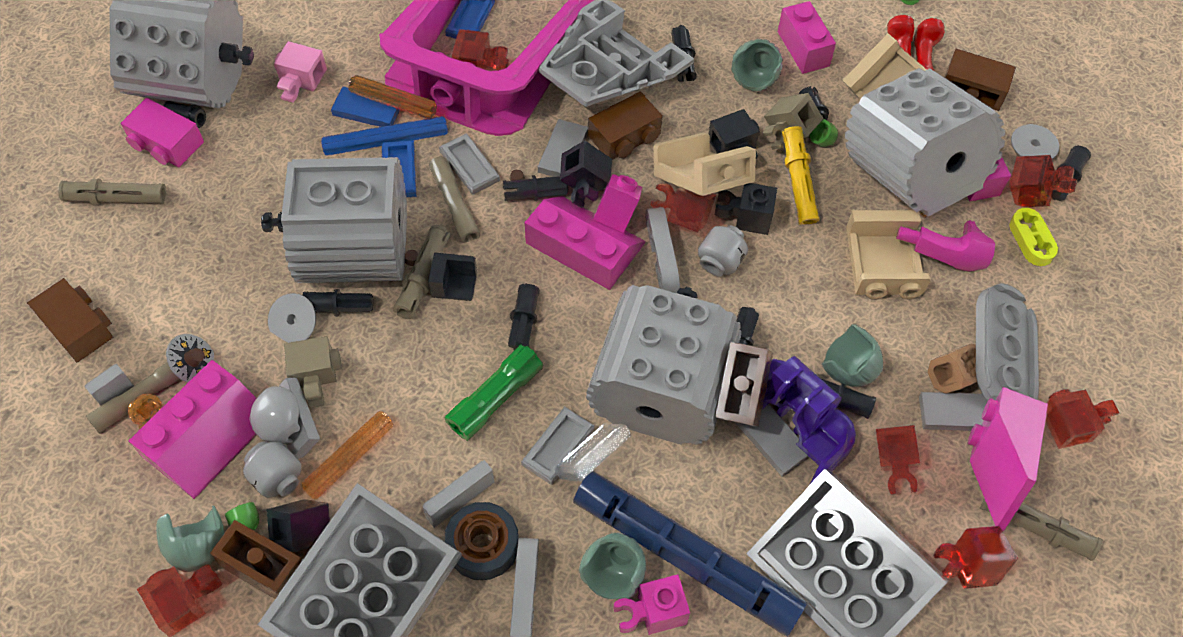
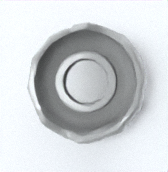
(275, 415)

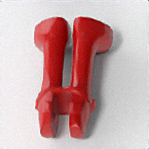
(925, 37)

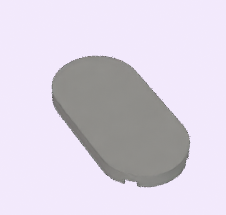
(1006, 343)

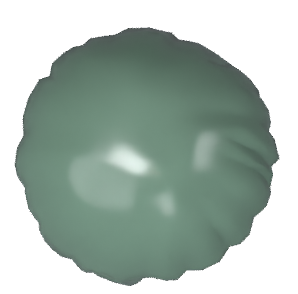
(757, 64)
(854, 358)
(190, 544)
(613, 566)

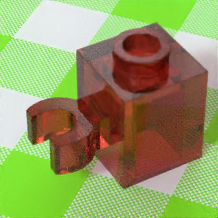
(475, 48)
(1036, 178)
(685, 206)
(1075, 418)
(898, 453)
(978, 557)
(174, 599)

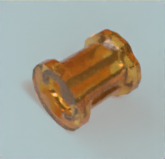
(144, 408)

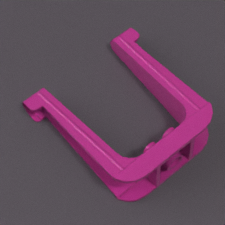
(466, 94)

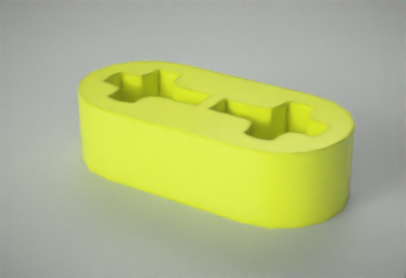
(1030, 237)

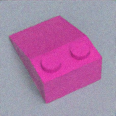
(1007, 451)

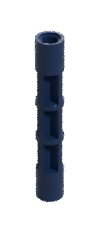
(690, 553)

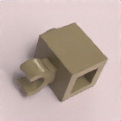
(789, 112)
(313, 365)

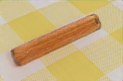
(392, 97)
(347, 455)

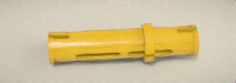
(798, 164)

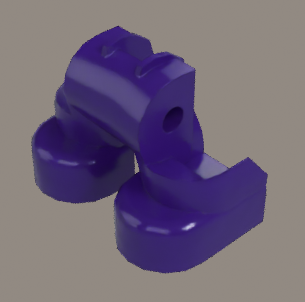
(822, 429)

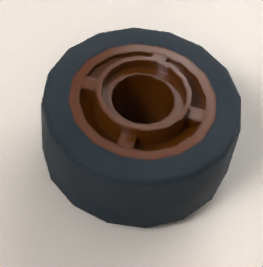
(479, 519)

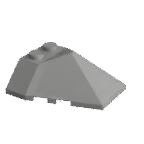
(604, 61)

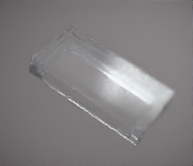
(592, 452)

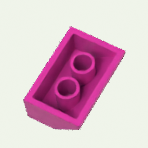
(580, 242)
(198, 429)

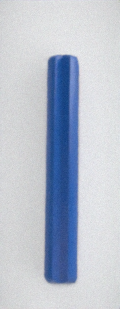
(376, 136)

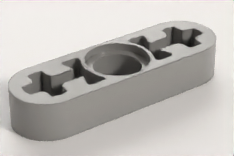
(662, 245)
(524, 587)

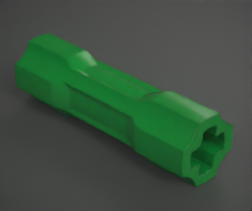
(476, 409)

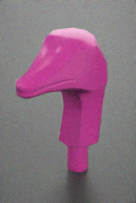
(967, 253)

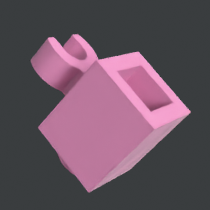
(298, 68)

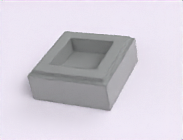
(109, 384)

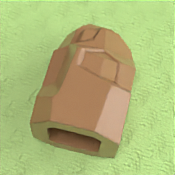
(954, 369)

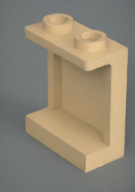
(880, 66)
(693, 167)
(880, 260)

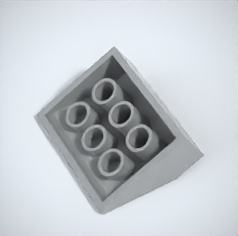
(846, 563)
(363, 575)

